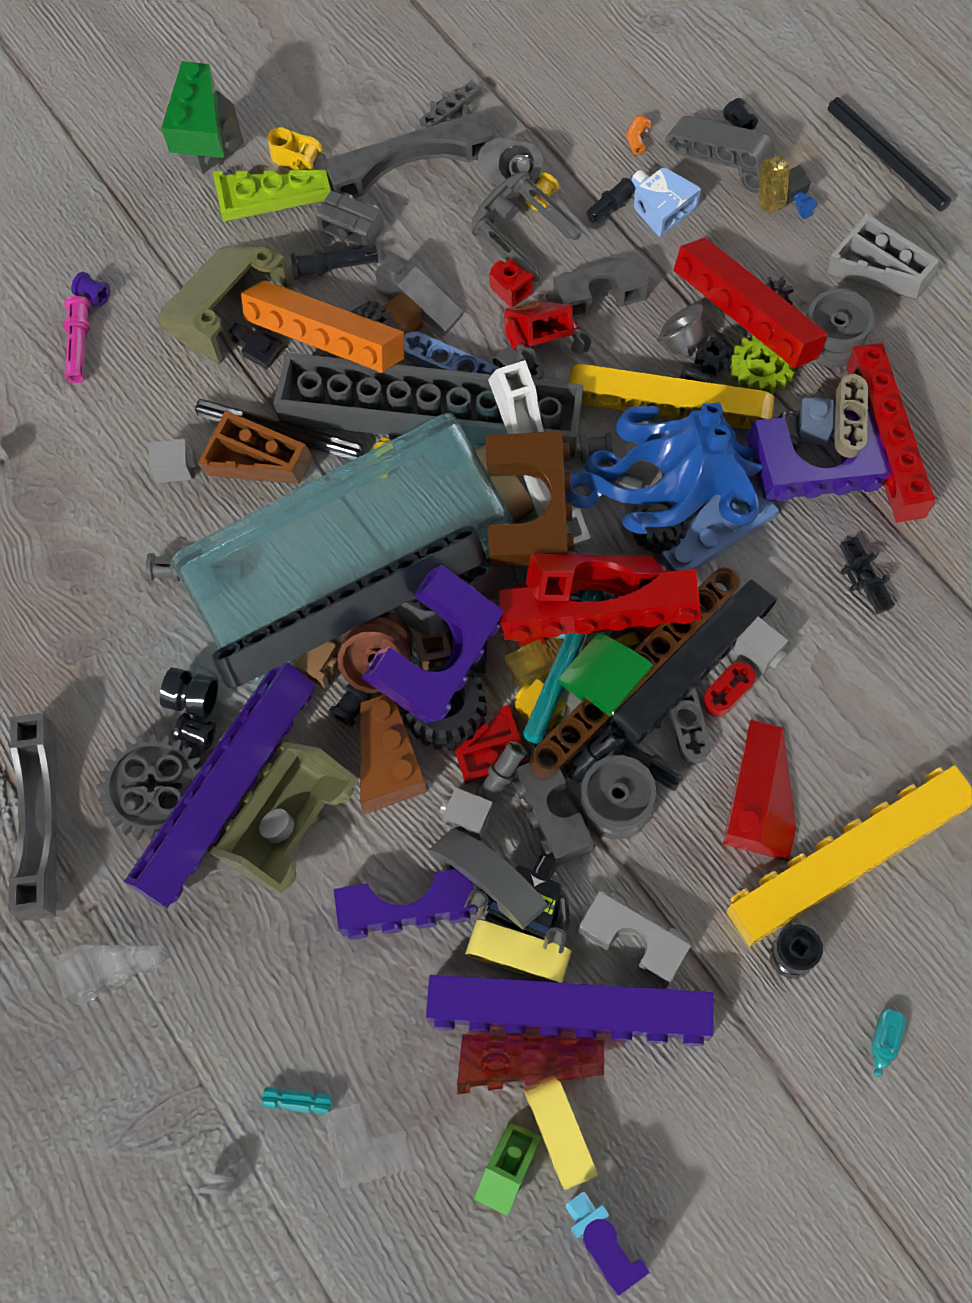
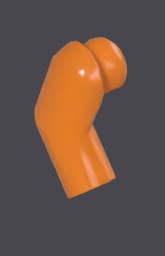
(637, 127)

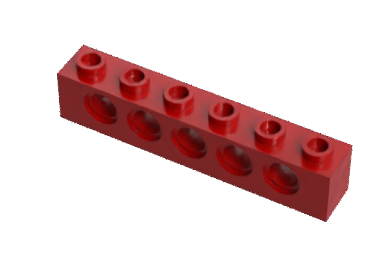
(908, 483)

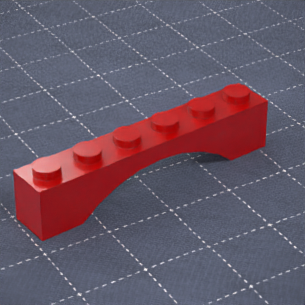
(667, 599)

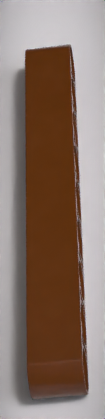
(664, 636)

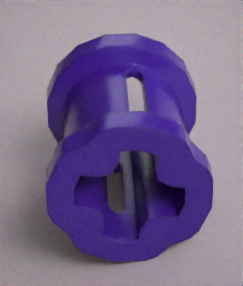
(95, 291)

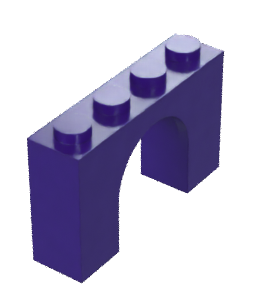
(789, 476)
(471, 622)

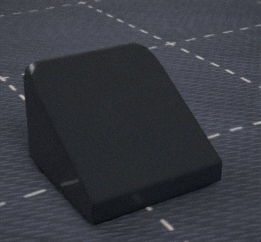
(692, 374)

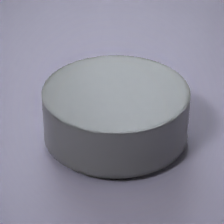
(276, 826)

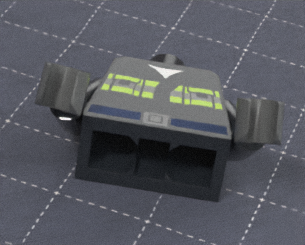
(551, 923)

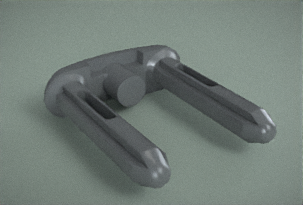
(499, 202)

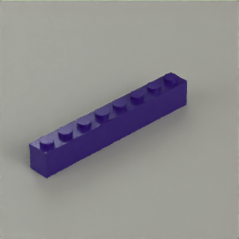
(220, 785)
(570, 1008)

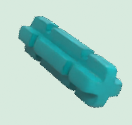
(296, 1100)

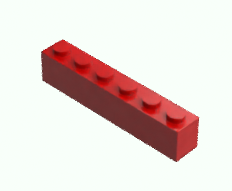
(750, 302)

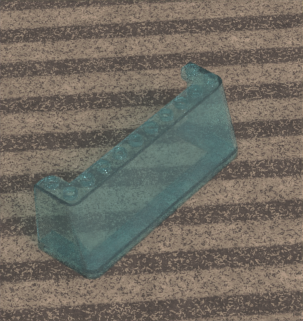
(339, 529)

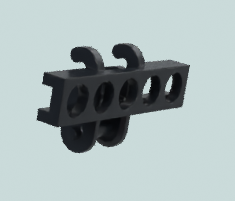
(857, 560)

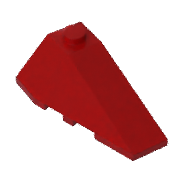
(762, 802)

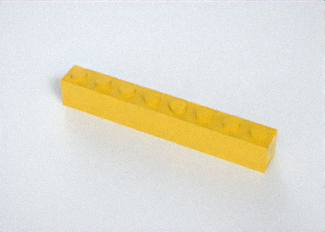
(850, 855)

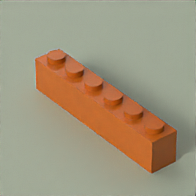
(323, 326)

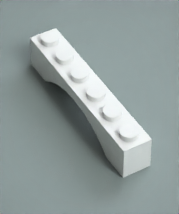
(520, 413)

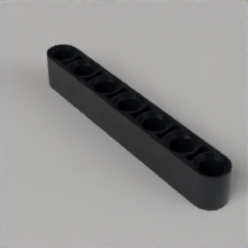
(691, 663)

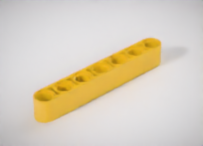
(673, 396)

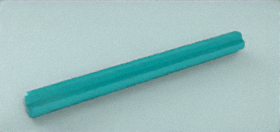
(552, 689)

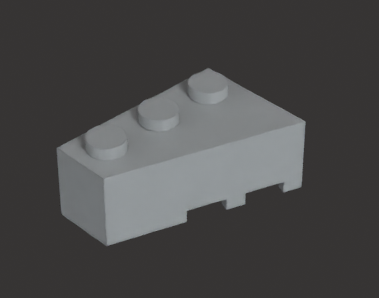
(883, 260)

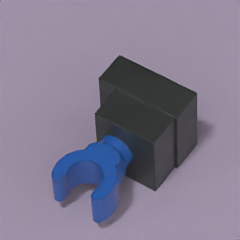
(797, 191)

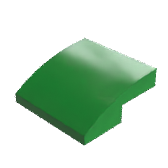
(605, 673)

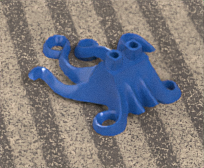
(696, 462)

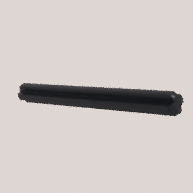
(889, 154)
(311, 438)

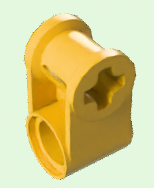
(291, 149)

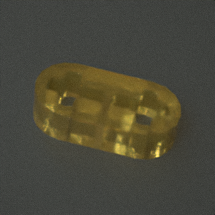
(773, 184)

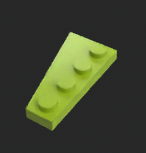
(258, 194)

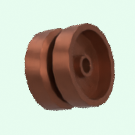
(363, 643)

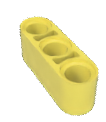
(517, 952)
(560, 1132)

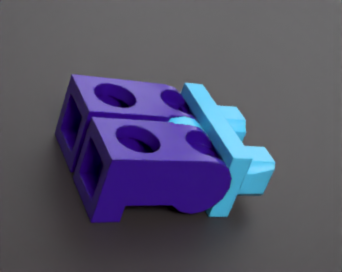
(602, 1245)

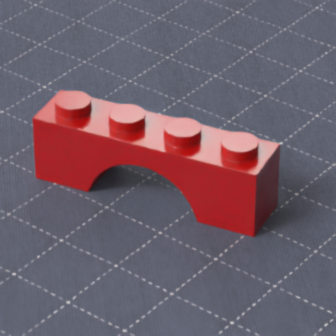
(559, 575)

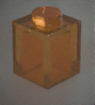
(406, 313)

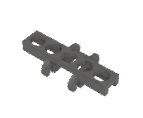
(454, 102)

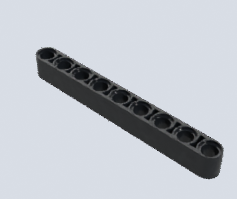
(344, 608)

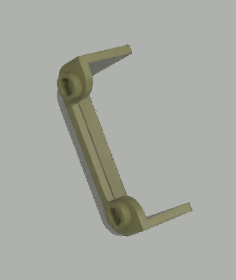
(190, 310)

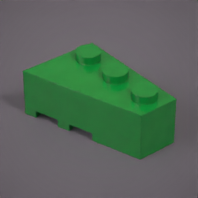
(193, 113)

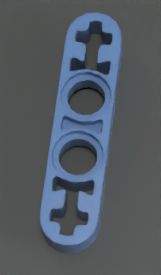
(432, 347)

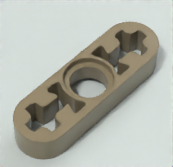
(844, 426)

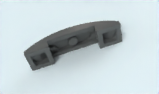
(492, 874)

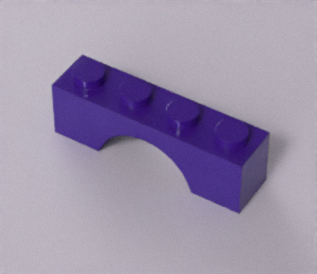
(363, 912)

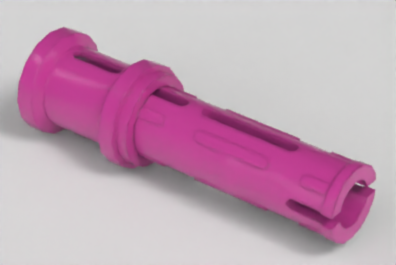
(76, 328)

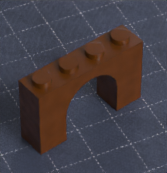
(543, 458)

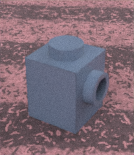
(815, 420)

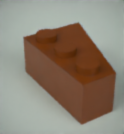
(253, 452)
(386, 757)

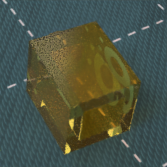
(529, 664)

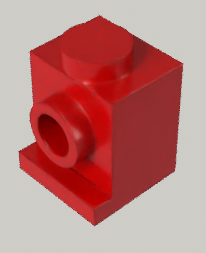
(511, 282)

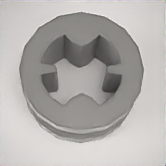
(216, 1184)

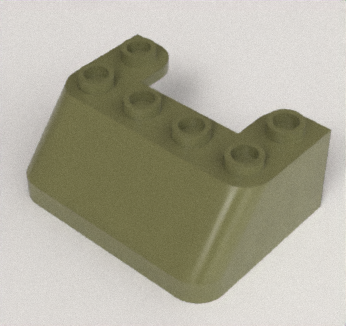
(294, 780)

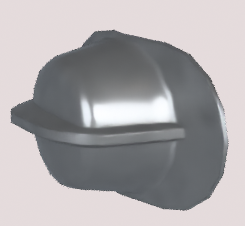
(505, 157)
(683, 331)

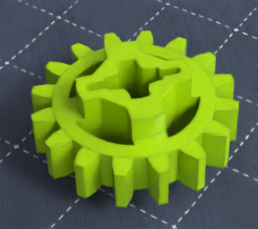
(760, 366)

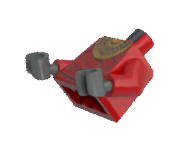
(540, 323)

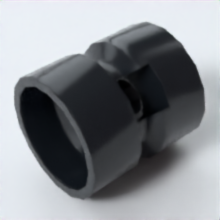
(194, 693)
(796, 951)

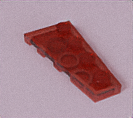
(513, 1058)

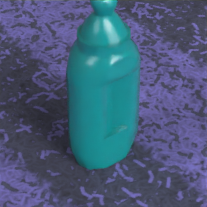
(887, 1039)

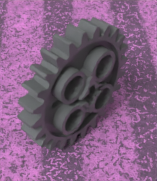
(153, 758)

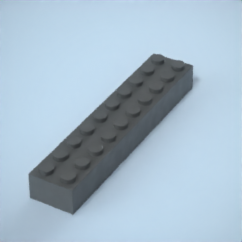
(360, 399)

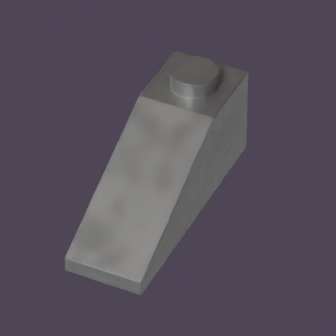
(399, 276)

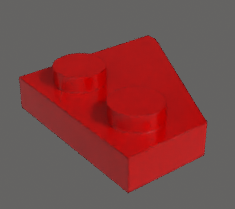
(487, 746)

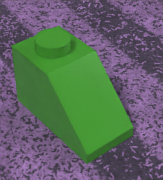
(507, 1168)

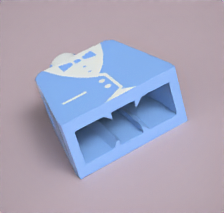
(664, 199)

